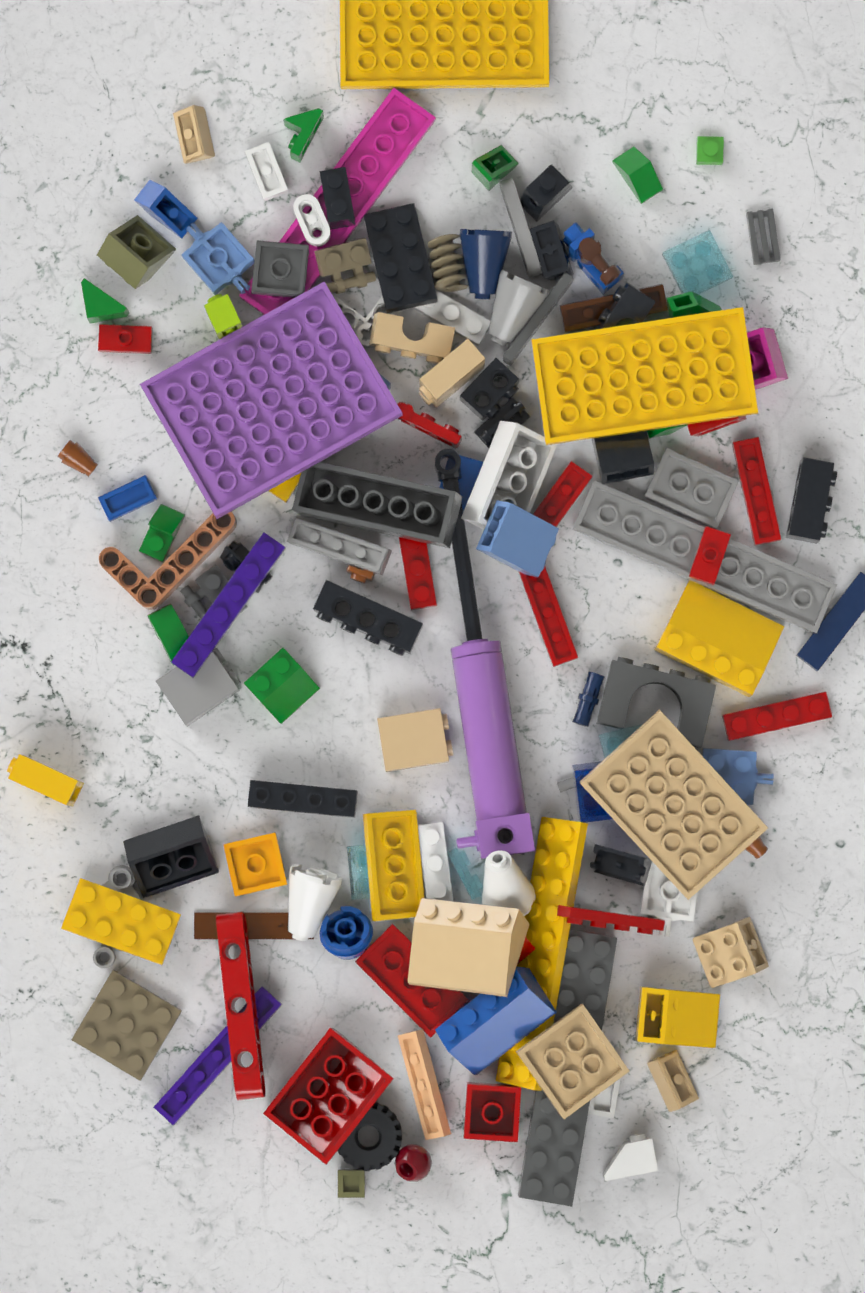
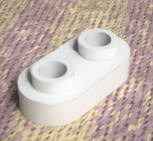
(312, 221)

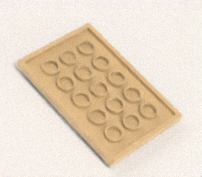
(673, 804)

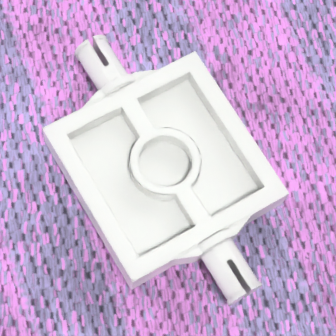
(665, 900)

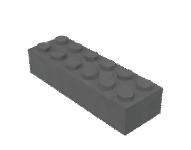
(378, 503)

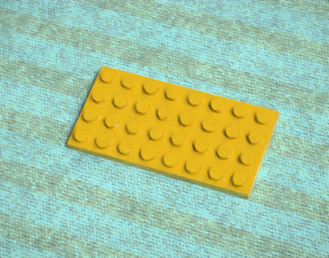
(443, 44)
(644, 376)

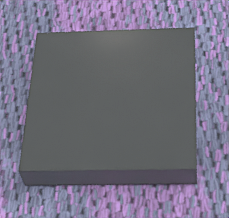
(280, 269)

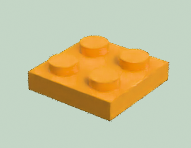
(255, 864)

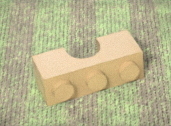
(389, 336)

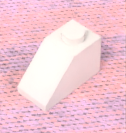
(632, 1158)

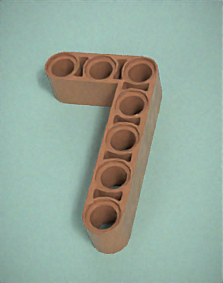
(172, 564)

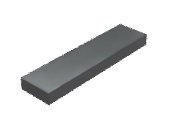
(537, 319)

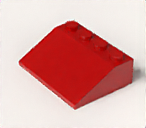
(328, 1095)

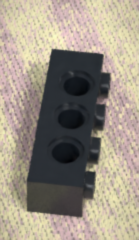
(333, 594)
(302, 798)

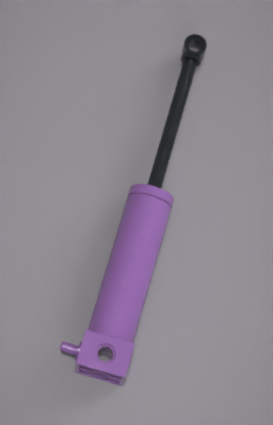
(485, 710)

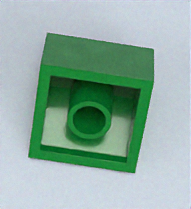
(281, 685)

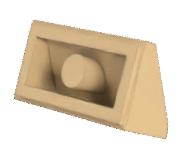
(193, 134)
(672, 1081)

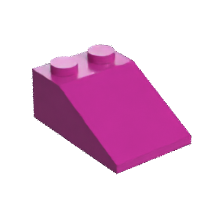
(765, 358)

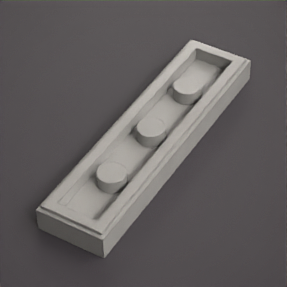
(339, 546)

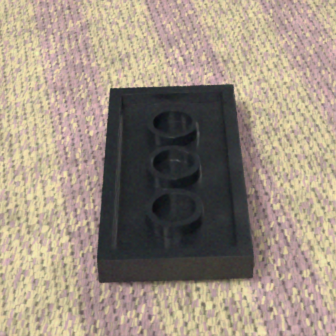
(400, 258)

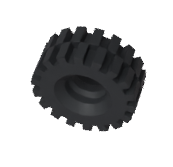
(384, 1150)

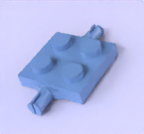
(218, 258)
(738, 770)

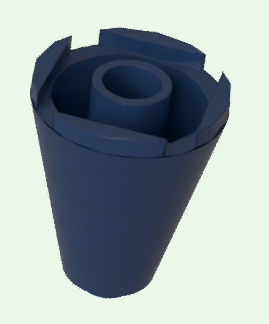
(484, 259)

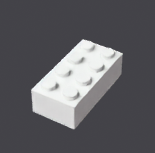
(509, 472)

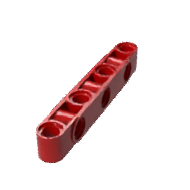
(242, 1027)

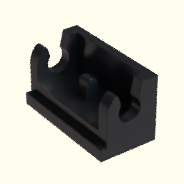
(551, 250)
(621, 865)

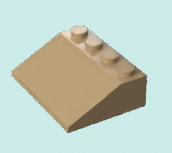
(466, 946)

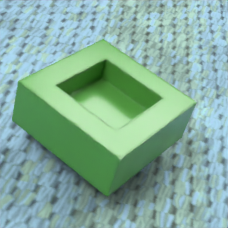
(709, 150)

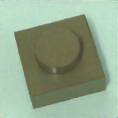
(351, 1183)

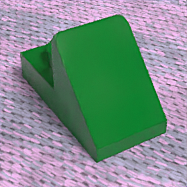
(306, 125)
(161, 532)

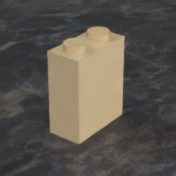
(451, 374)
(414, 740)

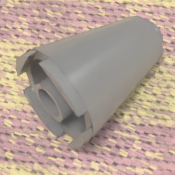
(513, 307)

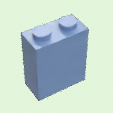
(517, 538)

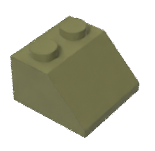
(135, 251)

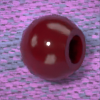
(413, 1162)

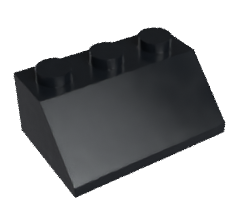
(170, 856)

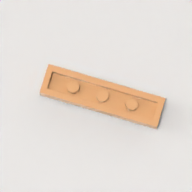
(424, 1084)

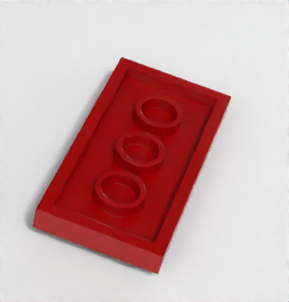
(388, 967)

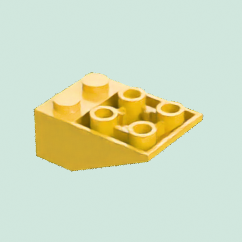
(677, 1017)

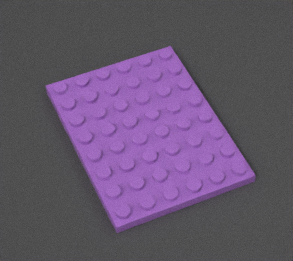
(271, 400)

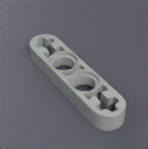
(520, 227)

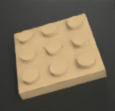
(572, 1061)

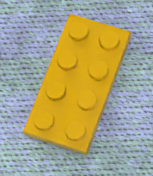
(393, 864)
(121, 921)

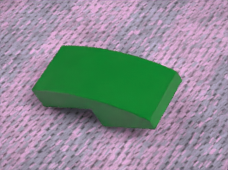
(168, 630)

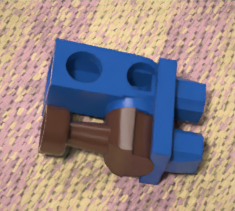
(589, 258)

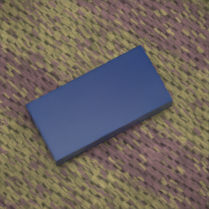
(127, 498)

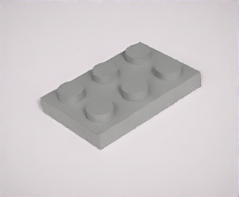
(691, 488)

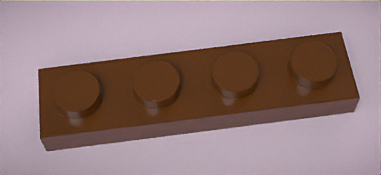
(586, 312)

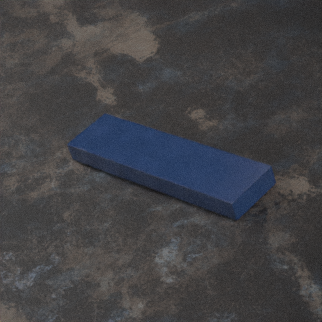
(835, 625)

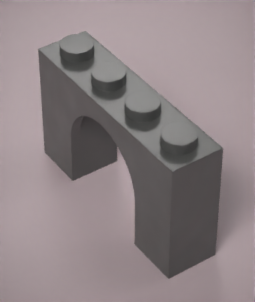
(693, 696)

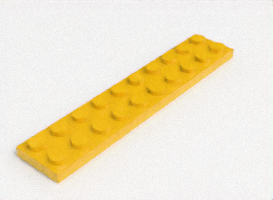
(555, 883)

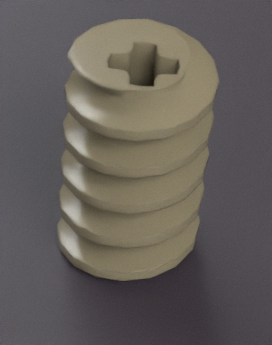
(446, 263)

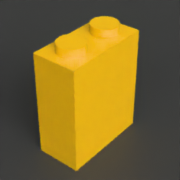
(44, 780)

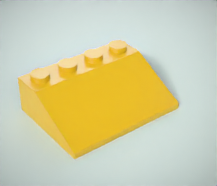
(719, 638)

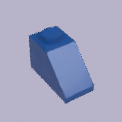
(165, 208)

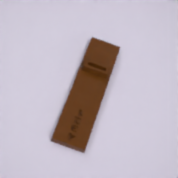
(258, 926)

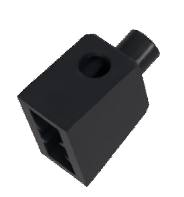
(545, 192)

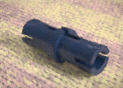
(588, 699)

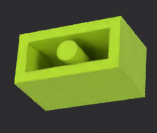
(222, 315)

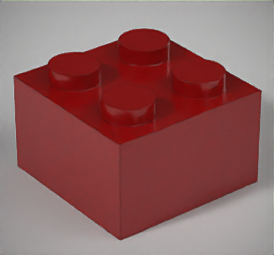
(492, 1112)

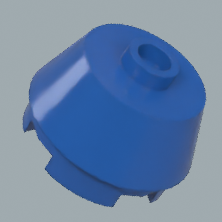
(346, 933)

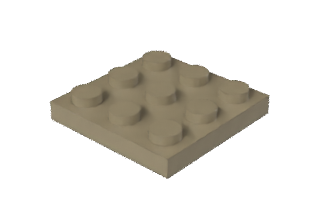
(126, 1025)

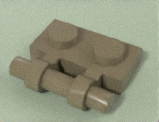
(342, 258)

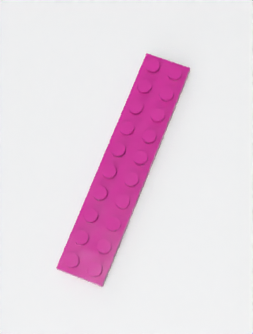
(370, 167)

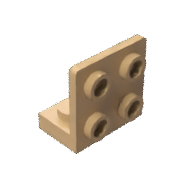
(730, 952)

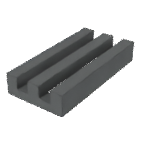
(760, 214)

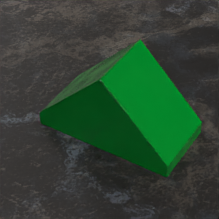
(493, 166)
(638, 174)
(100, 305)

